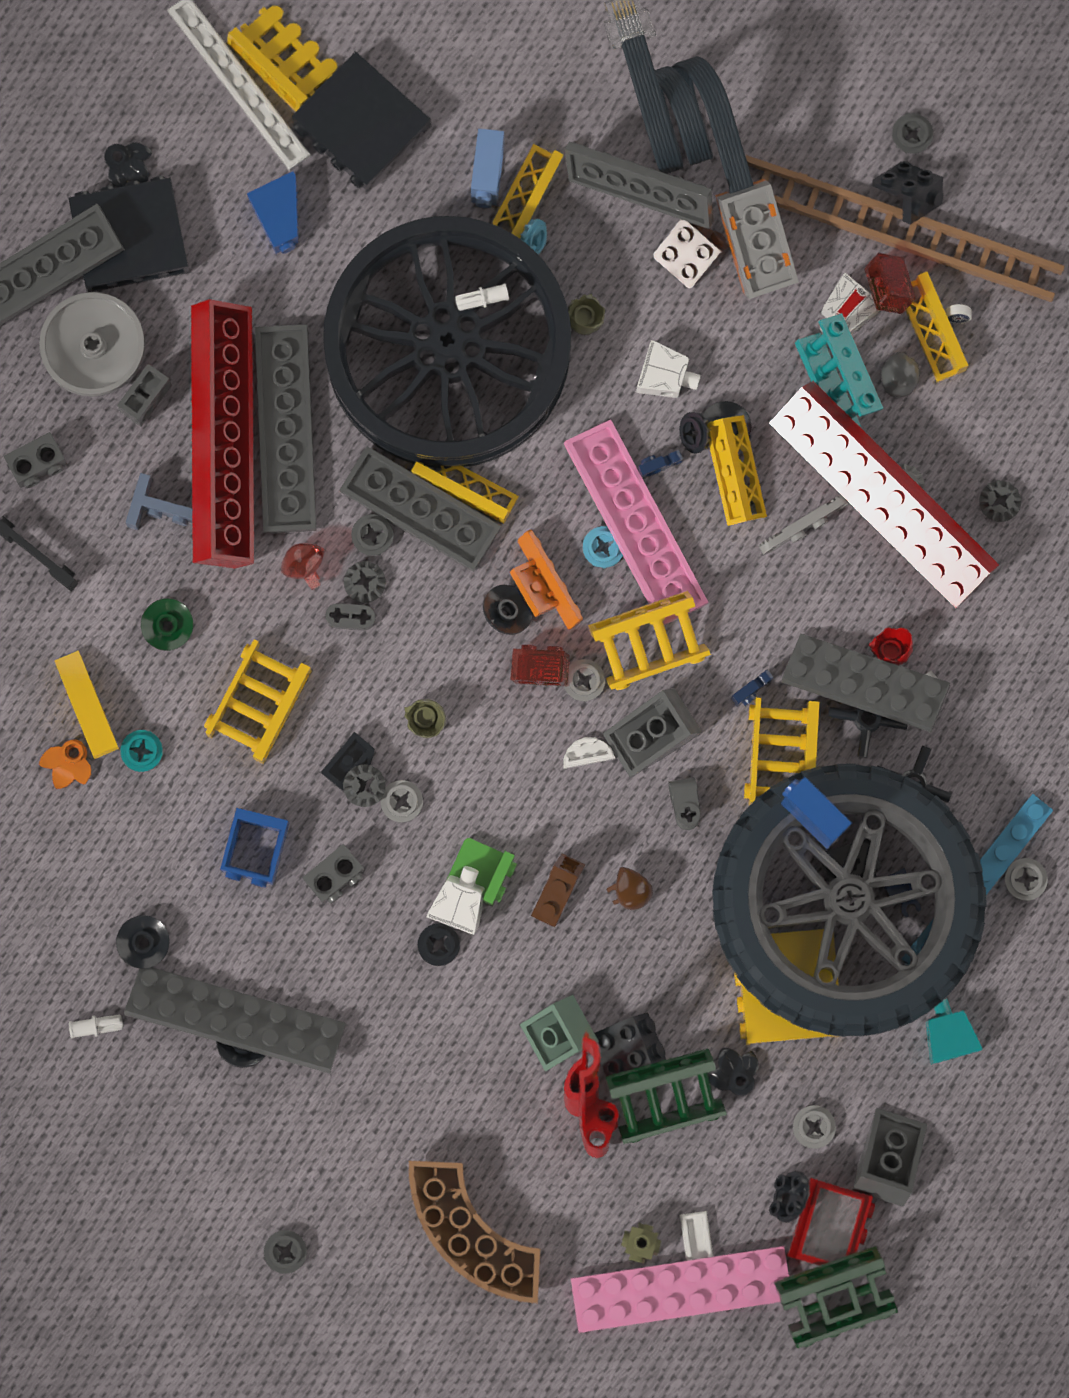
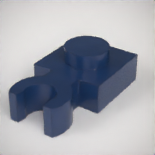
(653, 465)
(747, 693)
(897, 889)

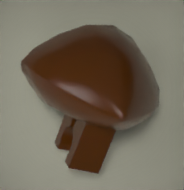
(631, 889)

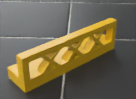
(534, 195)
(943, 328)
(731, 470)
(464, 494)

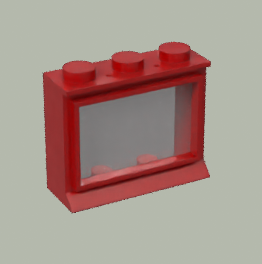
(830, 1224)

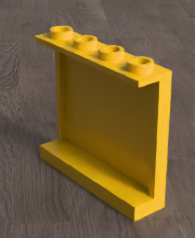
(760, 1023)

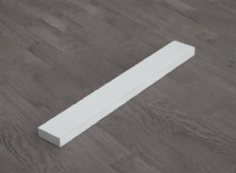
(239, 83)

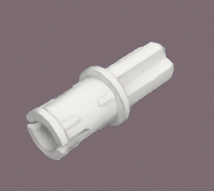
(482, 297)
(95, 1026)

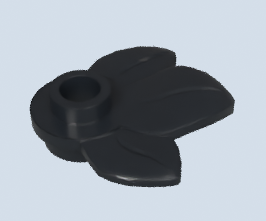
(131, 165)
(731, 1069)

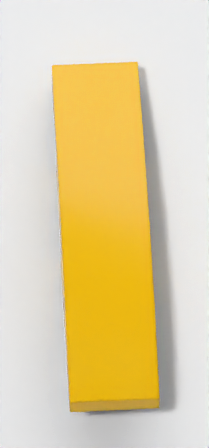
(86, 704)

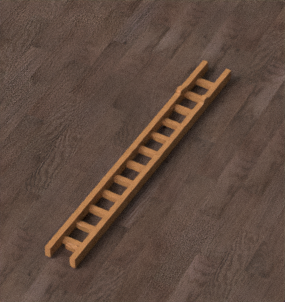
(906, 245)

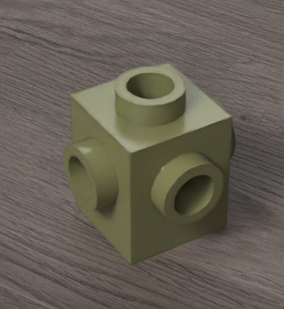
(640, 1254)

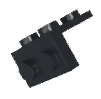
(917, 187)
(629, 1045)

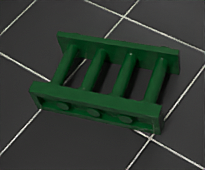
(662, 1073)

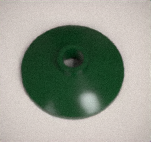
(167, 611)

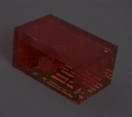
(890, 283)
(540, 666)

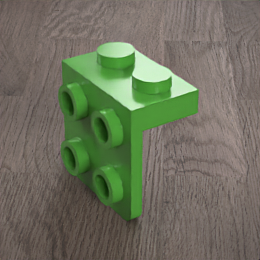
(490, 863)

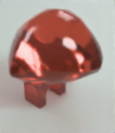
(302, 562)

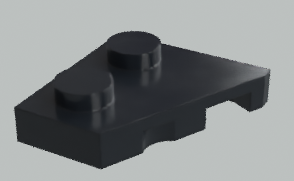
(351, 754)

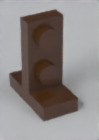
(557, 889)

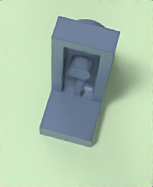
(154, 507)

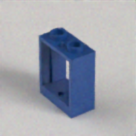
(260, 820)

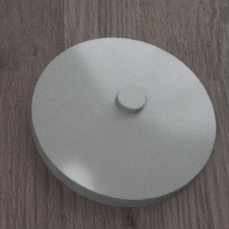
(92, 344)

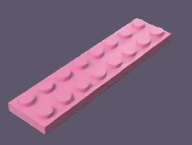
(632, 516)
(678, 1289)

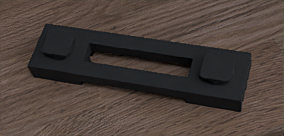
(63, 575)

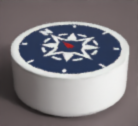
(958, 313)

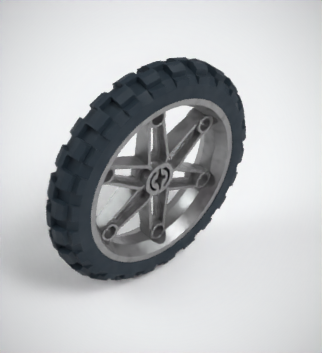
(832, 1007)

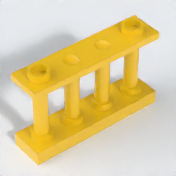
(630, 623)
(272, 723)
(805, 741)

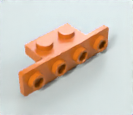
(541, 583)

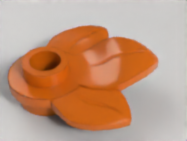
(65, 767)

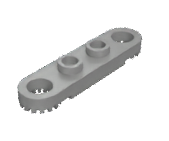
(797, 530)

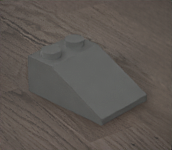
(652, 732)
(890, 1157)

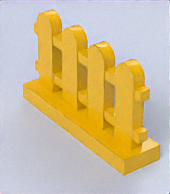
(261, 59)

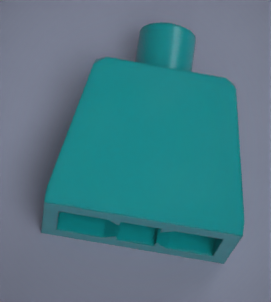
(950, 1035)

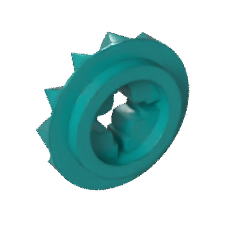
(134, 741)

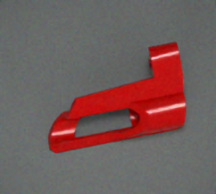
(588, 1105)

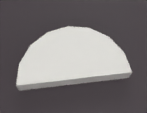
(587, 751)

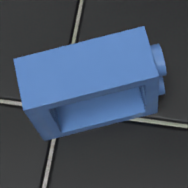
(487, 168)

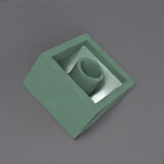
(557, 1032)

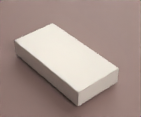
(696, 1235)

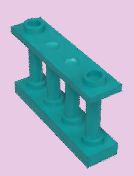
(847, 358)

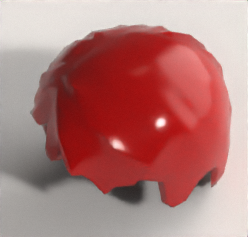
(893, 645)

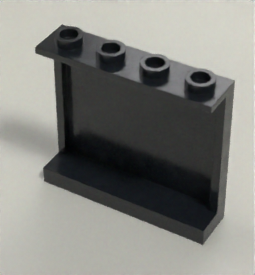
(359, 121)
(147, 227)

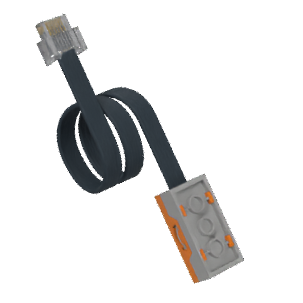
(751, 209)

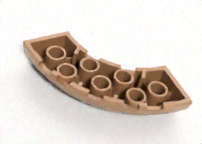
(464, 1237)

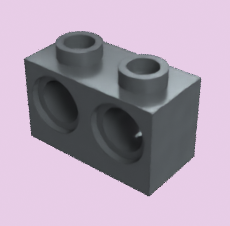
(144, 395)
(32, 454)
(329, 869)

